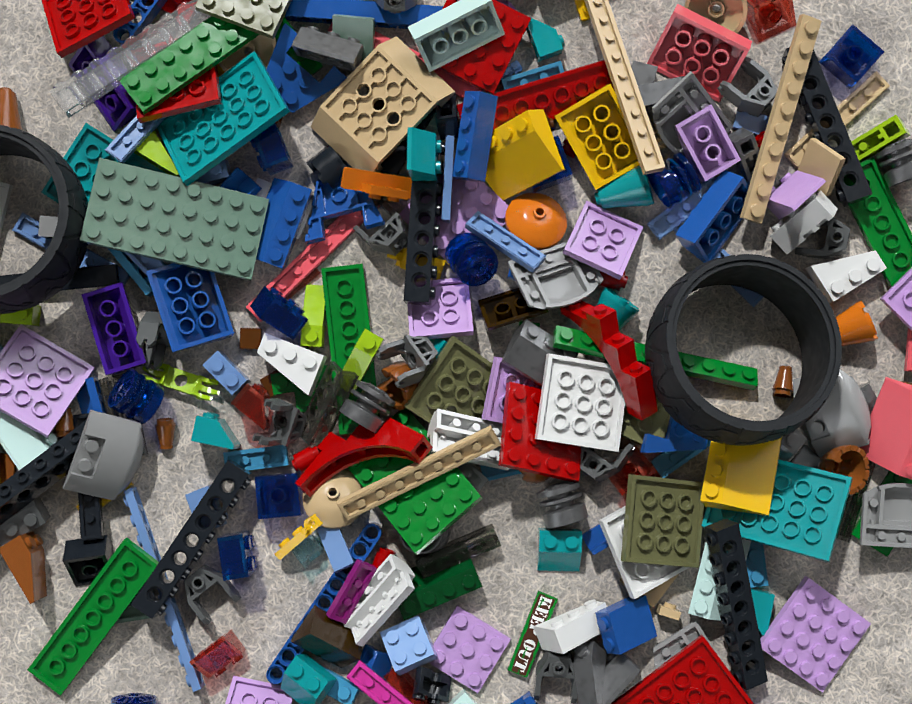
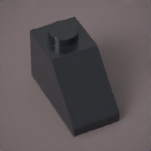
(448, 118)

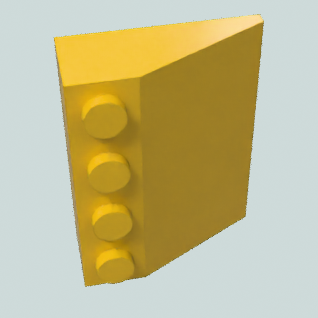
(599, 136)
(522, 154)
(741, 477)

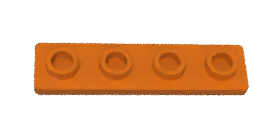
(377, 184)

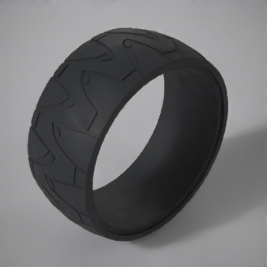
(65, 249)
(801, 305)

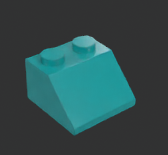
(423, 155)
(214, 431)
(559, 549)
(307, 680)

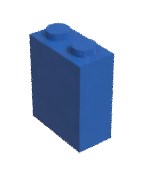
(626, 624)

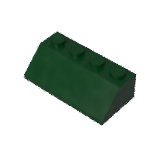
(440, 588)

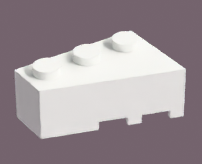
(803, 222)
(845, 274)
(294, 362)
(570, 628)

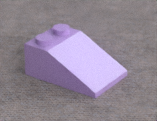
(706, 143)
(793, 192)

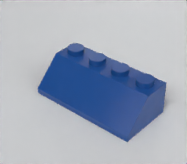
(474, 136)
(714, 217)
(282, 221)

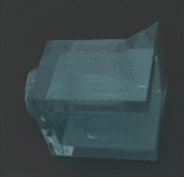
(308, 550)

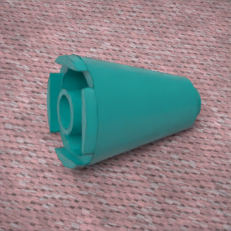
(626, 191)
(624, 308)

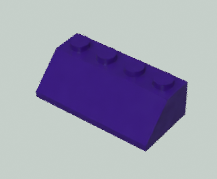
(117, 104)
(114, 329)

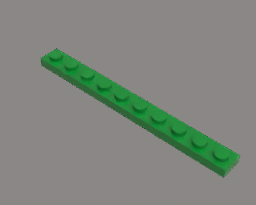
(693, 365)

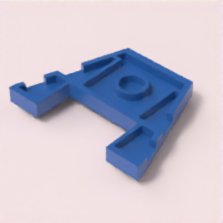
(292, 80)
(336, 202)
(676, 439)

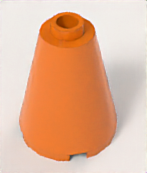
(856, 325)

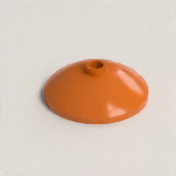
(535, 229)

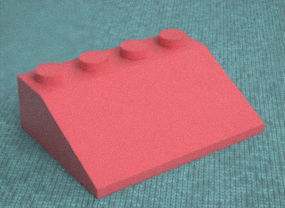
(699, 47)
(892, 428)

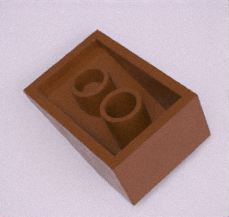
(27, 563)

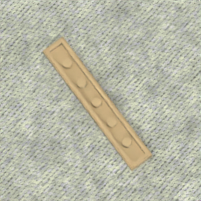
(848, 109)

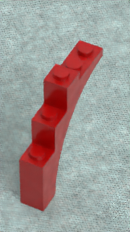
(619, 350)
(338, 454)

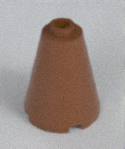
(9, 109)

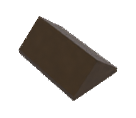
(506, 309)
(327, 639)

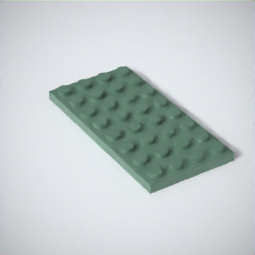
(174, 222)

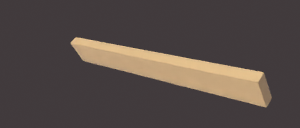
(418, 474)

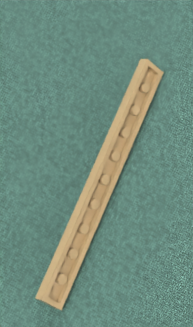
(625, 86)
(780, 119)

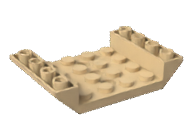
(405, 86)

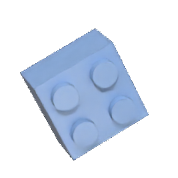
(408, 645)

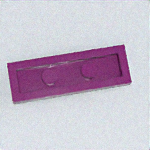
(351, 591)

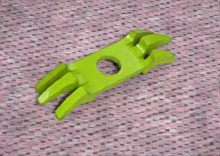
(193, 384)

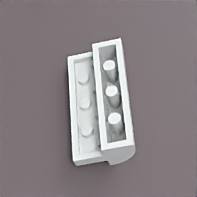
(451, 427)
(381, 598)

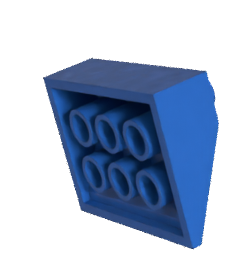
(189, 306)

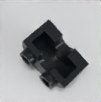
(328, 165)
(431, 686)

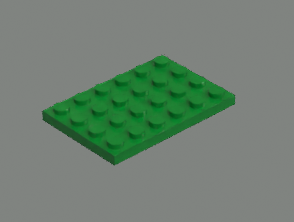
(426, 509)

